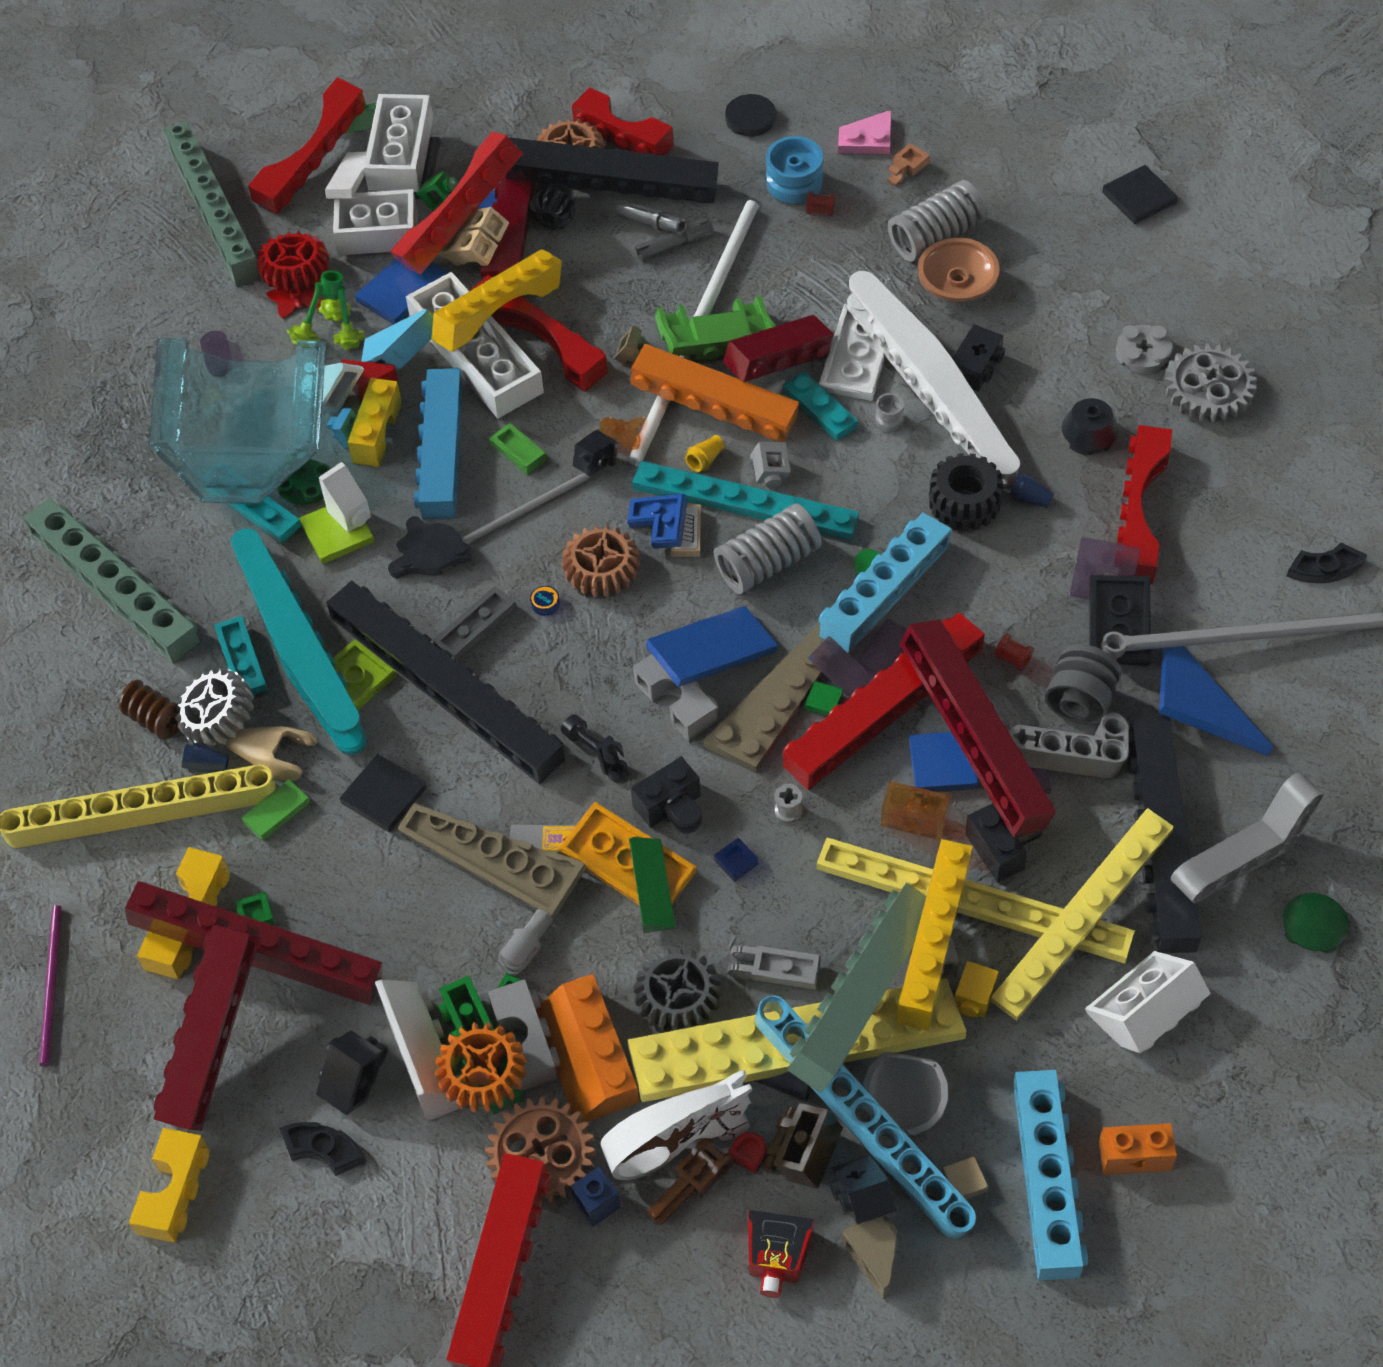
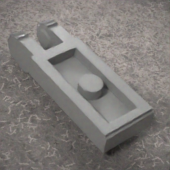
(776, 966)

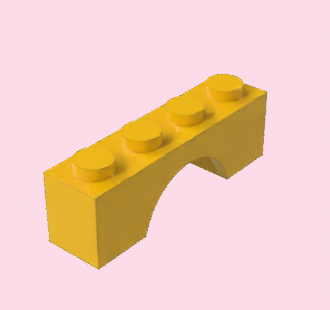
(201, 876)

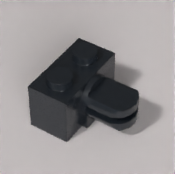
(670, 796)
(995, 844)
(350, 1070)

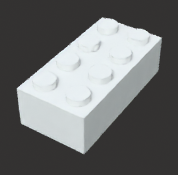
(398, 142)

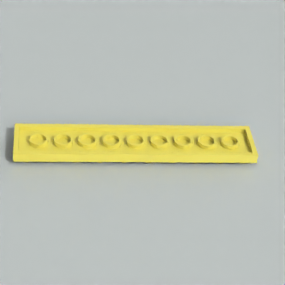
(710, 1053)

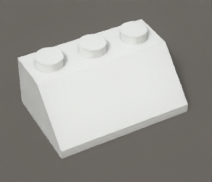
(1149, 1000)

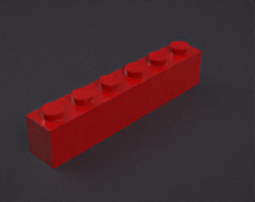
(498, 1263)

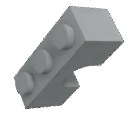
(691, 713)
(516, 1009)

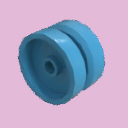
(794, 169)

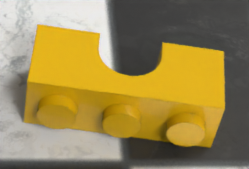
(377, 409)
(164, 1213)

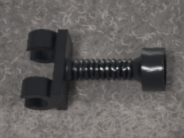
(576, 728)

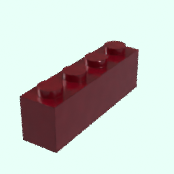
(778, 348)

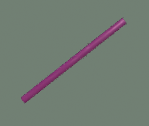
(50, 986)

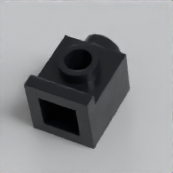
(595, 452)

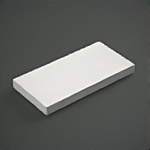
(852, 361)

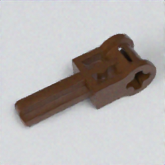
(696, 1174)

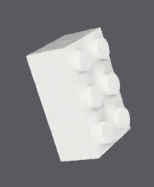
(373, 221)

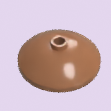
(958, 269)

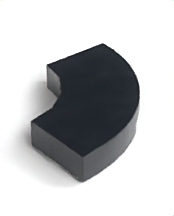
(1326, 566)
(323, 1144)

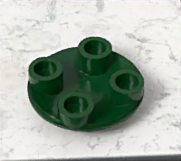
(304, 485)
(1315, 922)

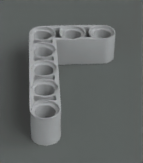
(1253, 845)

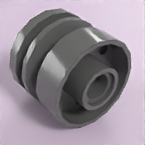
(1083, 684)

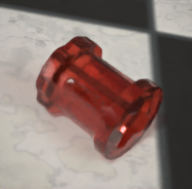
(820, 203)
(1014, 652)

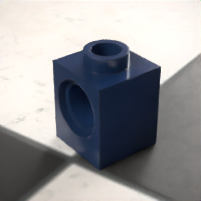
(595, 1196)

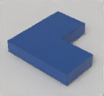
(664, 514)

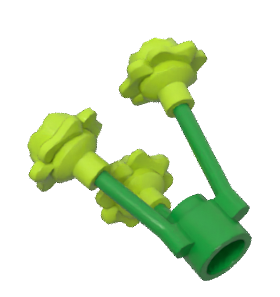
(334, 309)

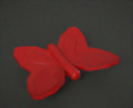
(294, 298)

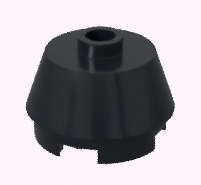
(1090, 426)

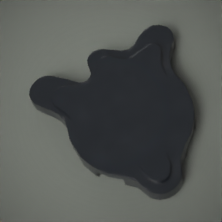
(428, 549)

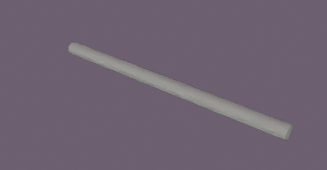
(525, 508)

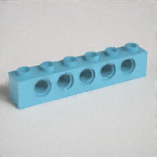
(884, 581)
(1051, 1259)

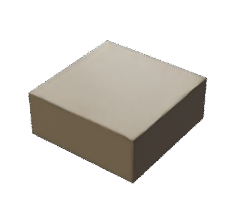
(966, 1177)

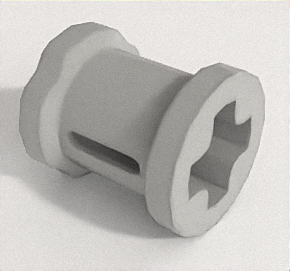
(788, 812)

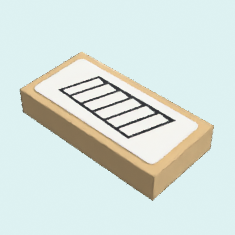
(691, 534)

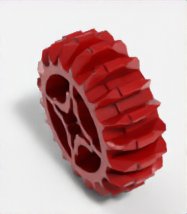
(292, 261)

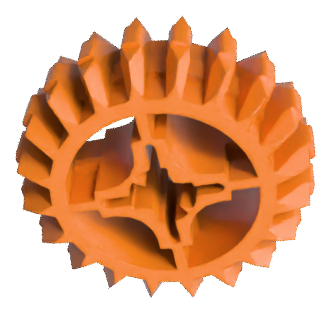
(465, 1088)

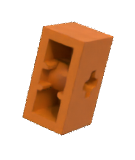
(1137, 1149)

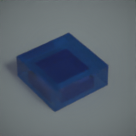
(736, 859)

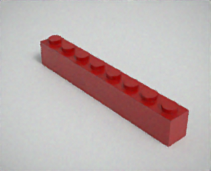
(868, 711)

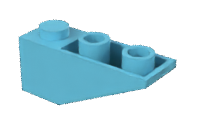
(400, 341)

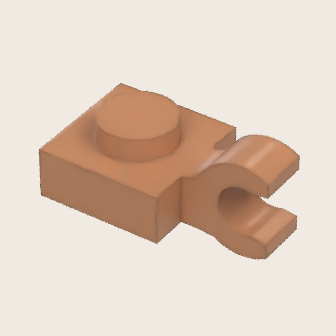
(908, 160)

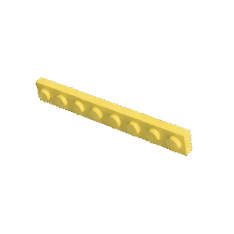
(1081, 914)

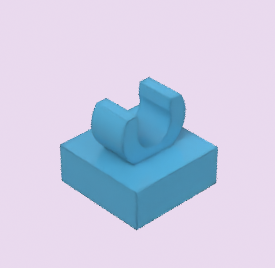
(342, 425)

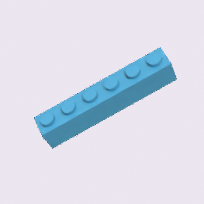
(440, 444)

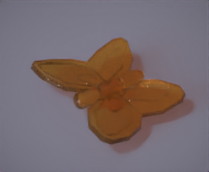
(625, 431)

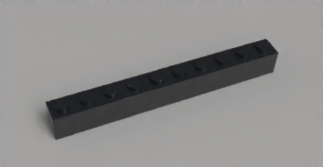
(447, 682)

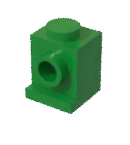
(443, 186)

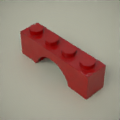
(644, 136)

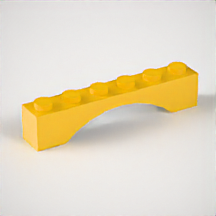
(462, 318)
(934, 935)

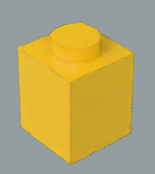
(975, 990)

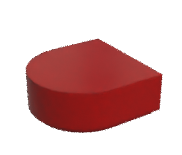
(748, 1151)

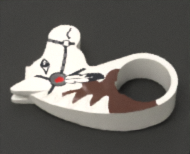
(666, 1128)

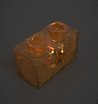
(915, 810)

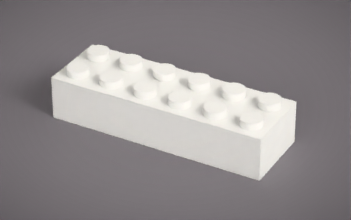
(491, 360)

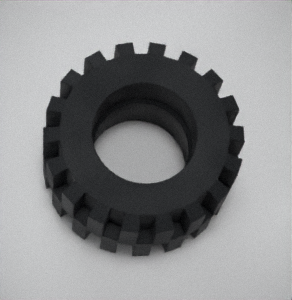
(968, 474)

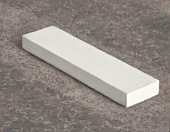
(347, 177)

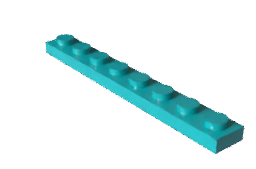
(741, 498)

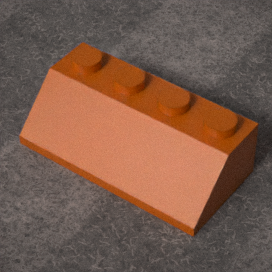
(589, 1051)

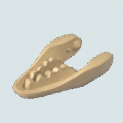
(261, 743)

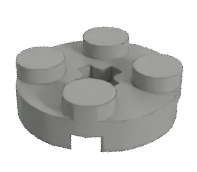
(1148, 336)

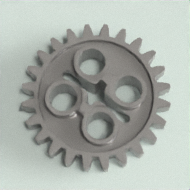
(1210, 382)

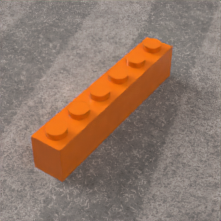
(714, 393)

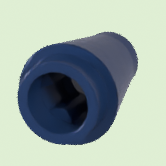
(1031, 491)
(203, 759)

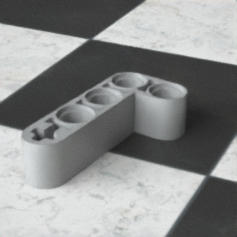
(1108, 742)

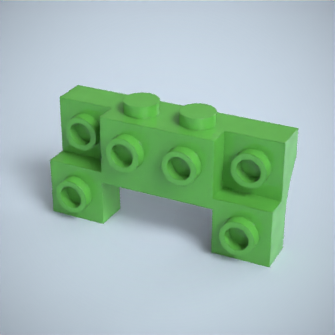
(710, 334)

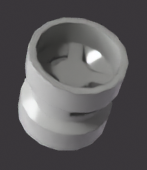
(889, 412)

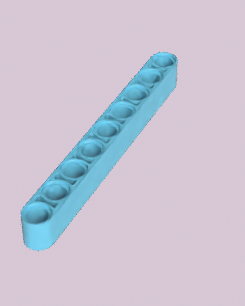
(880, 1124)

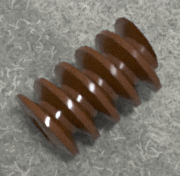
(149, 709)

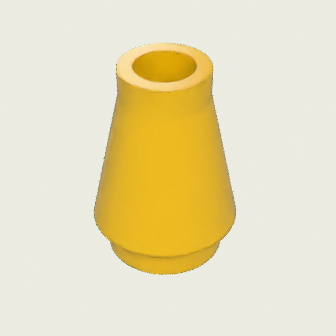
(703, 454)

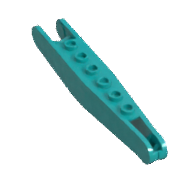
(297, 645)

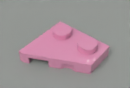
(866, 135)

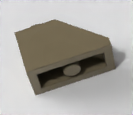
(873, 1250)

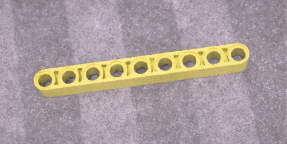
(123, 803)

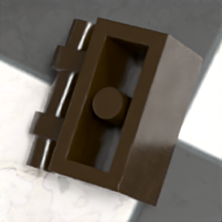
(803, 1144)

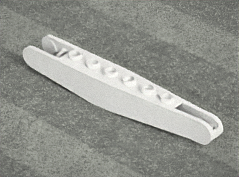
(929, 372)

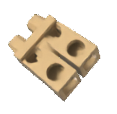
(476, 238)

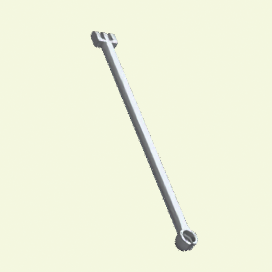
(1238, 633)

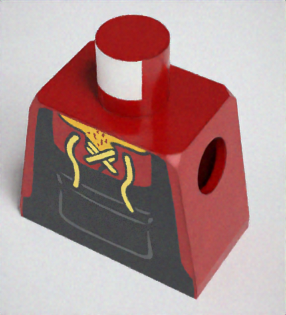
(777, 1249)

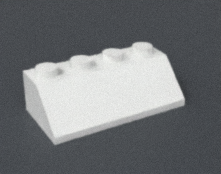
(417, 1041)

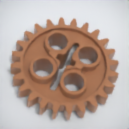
(527, 1125)

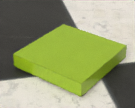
(330, 538)
(362, 672)

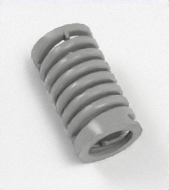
(937, 219)
(767, 548)

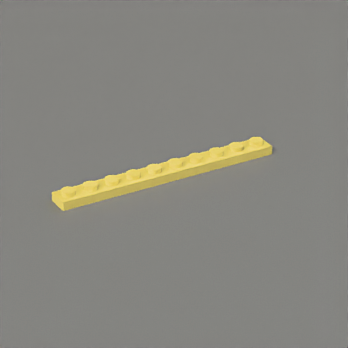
(977, 899)

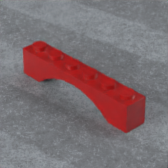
(279, 182)
(430, 236)
(581, 361)
(1150, 458)

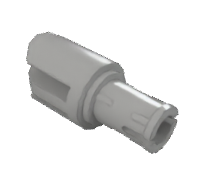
(523, 944)

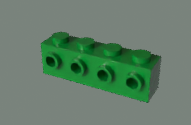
(462, 1008)

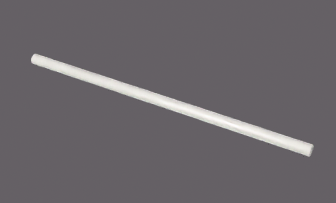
(704, 308)

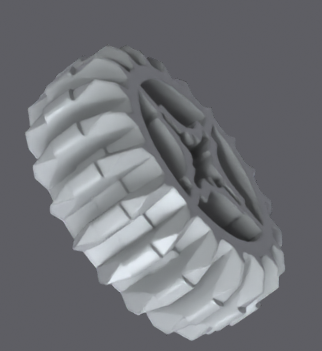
(220, 702)

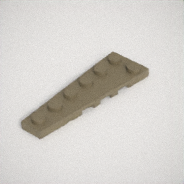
(767, 711)
(515, 867)

